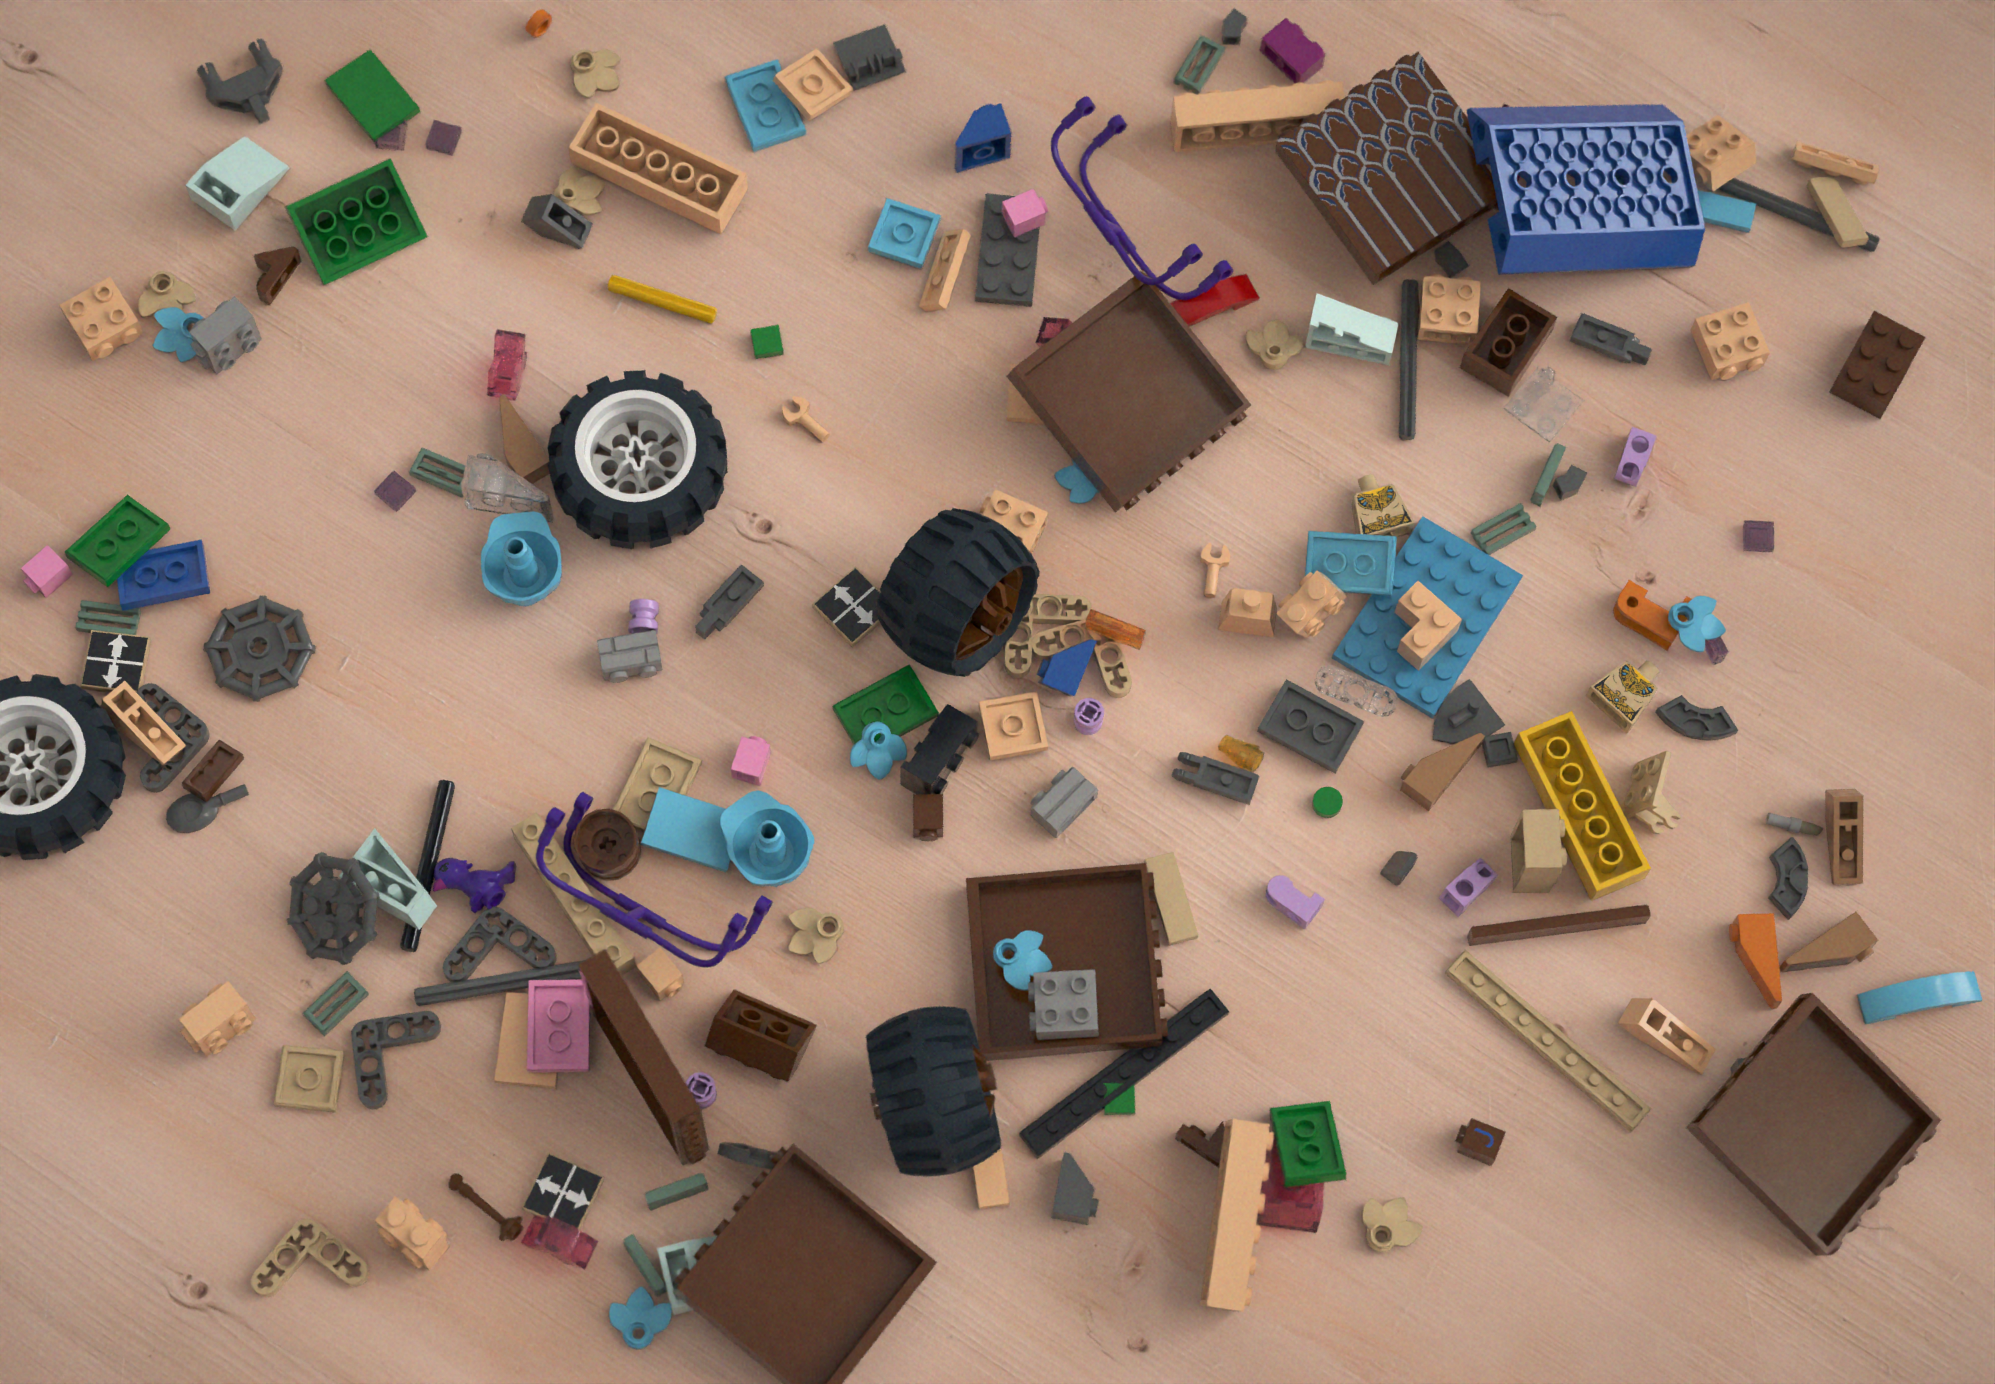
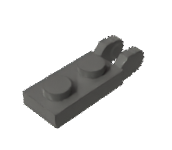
(1218, 777)

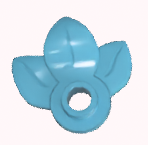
(175, 332)
(1075, 480)
(1700, 622)
(879, 754)
(1026, 958)
(640, 1314)

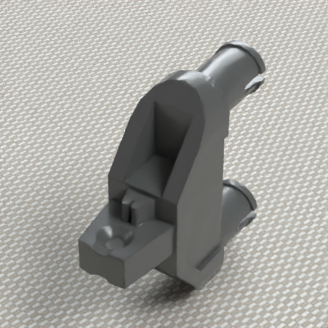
(247, 90)

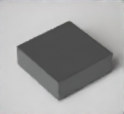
(1499, 749)

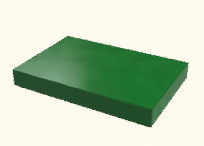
(372, 95)
(117, 540)
(894, 700)
(1307, 1144)

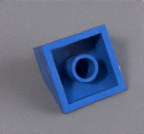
(983, 139)

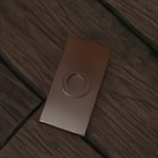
(212, 770)

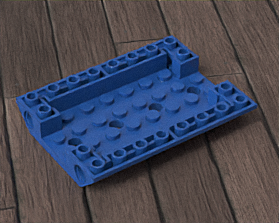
(1598, 219)

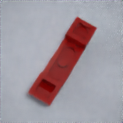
(1226, 294)

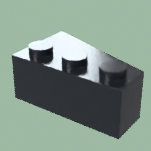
(939, 752)

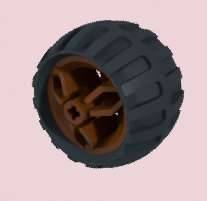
(957, 592)
(933, 1091)

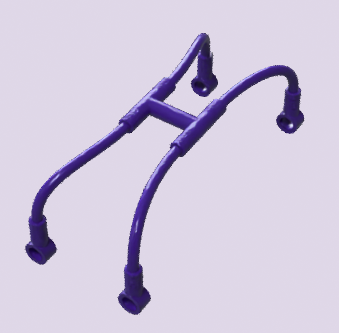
(1108, 224)
(636, 910)

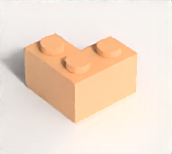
(1430, 621)

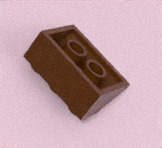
(760, 1035)

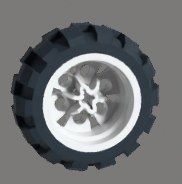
(602, 420)
(96, 778)

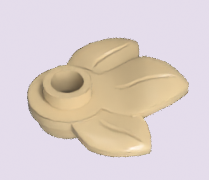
(598, 74)
(581, 190)
(173, 296)
(1274, 344)
(811, 936)
(1391, 1221)

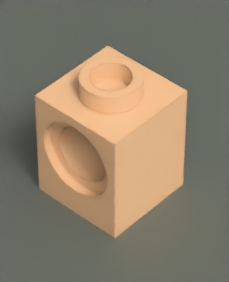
(660, 974)

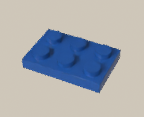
(165, 576)

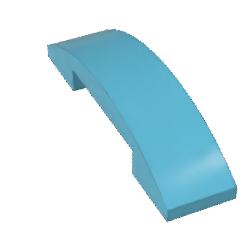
(1919, 995)

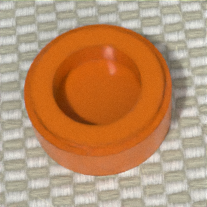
(538, 23)

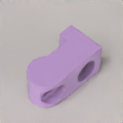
(1635, 456)
(1468, 886)
(1292, 902)

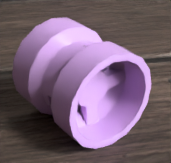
(643, 615)
(1088, 723)
(703, 1095)

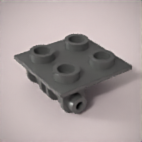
(869, 57)

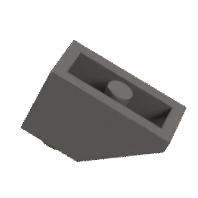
(556, 221)
(1074, 1194)

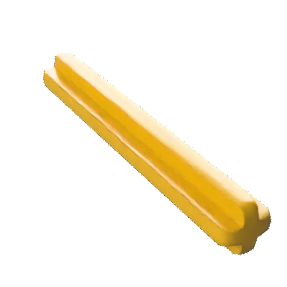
(662, 299)

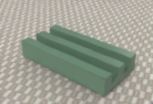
(1189, 83)
(1547, 474)
(435, 481)
(1523, 518)
(84, 615)
(344, 1011)
(676, 1191)
(644, 1265)

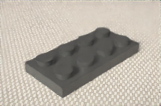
(1005, 261)

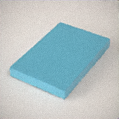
(763, 107)
(1353, 560)
(687, 830)

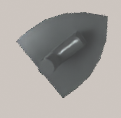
(1465, 715)

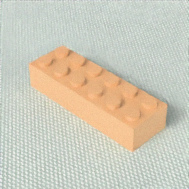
(1246, 114)
(658, 168)
(1235, 1215)

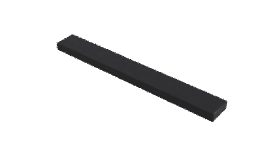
(1127, 1069)

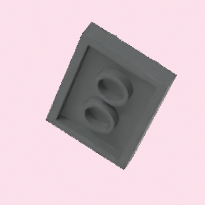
(1310, 726)

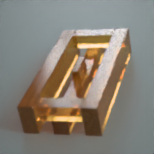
(1115, 629)

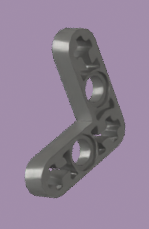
(192, 747)
(491, 936)
(382, 1040)

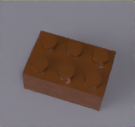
(1508, 342)
(1877, 364)

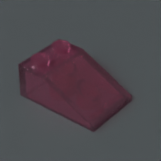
(1289, 1207)

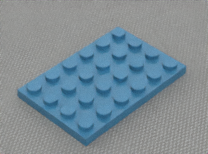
(1462, 579)

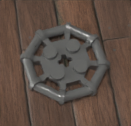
(263, 664)
(319, 911)

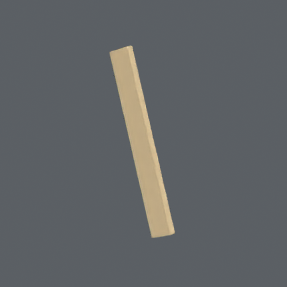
(1547, 1041)

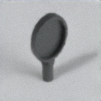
(193, 814)

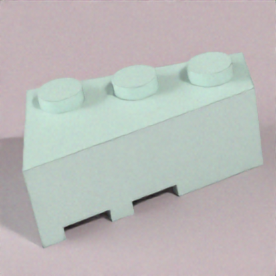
(1350, 331)
(397, 886)

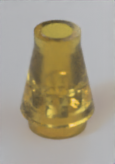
(1243, 754)

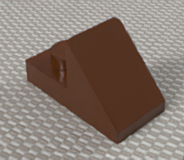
(279, 267)
(1195, 1140)

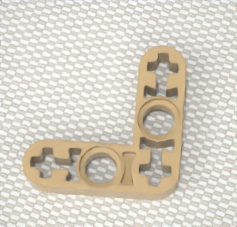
(1035, 616)
(1079, 627)
(311, 1247)

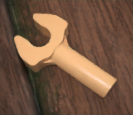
(803, 418)
(1213, 568)

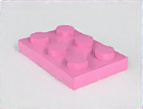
(558, 1026)

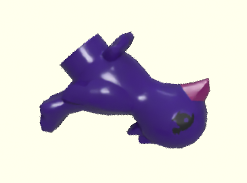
(480, 886)

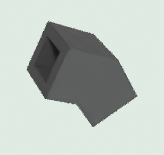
(1232, 28)
(1450, 259)
(1569, 483)

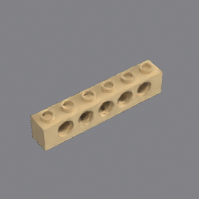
(587, 920)

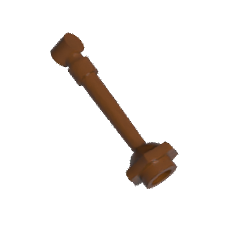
(509, 1228)

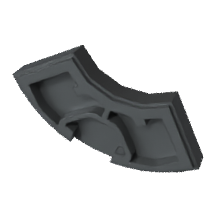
(1696, 721)
(1791, 878)
(747, 1154)

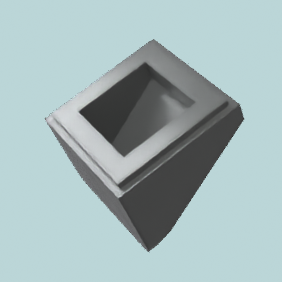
(1399, 866)

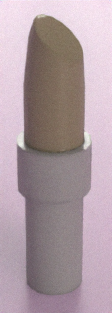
(1793, 824)

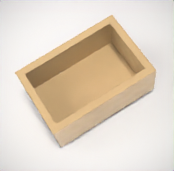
(1537, 850)

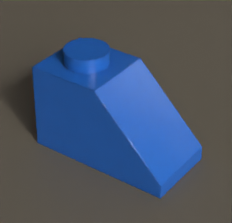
(1066, 668)

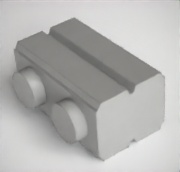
(629, 656)
(1063, 801)

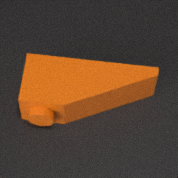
(1758, 951)

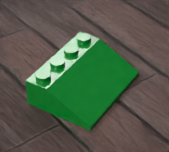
(356, 221)

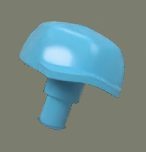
(521, 559)
(766, 839)

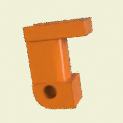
(1645, 616)

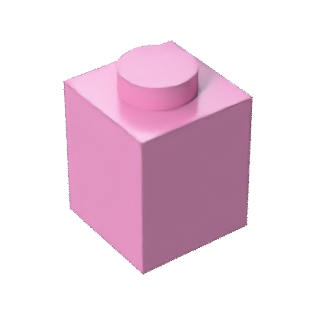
(1024, 212)
(45, 572)
(751, 760)

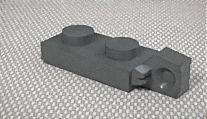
(1609, 340)
(728, 601)

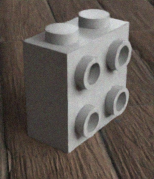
(224, 336)
(1064, 1004)

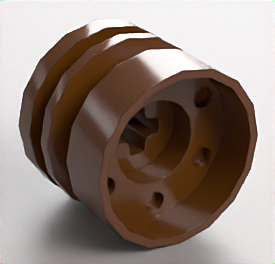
(591, 839)

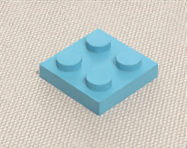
(904, 233)

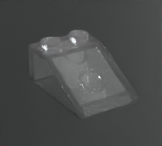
(498, 489)

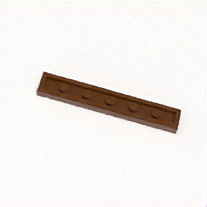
(1558, 925)

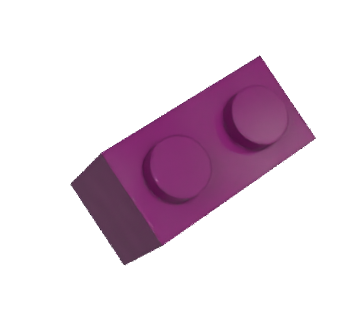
(1292, 51)

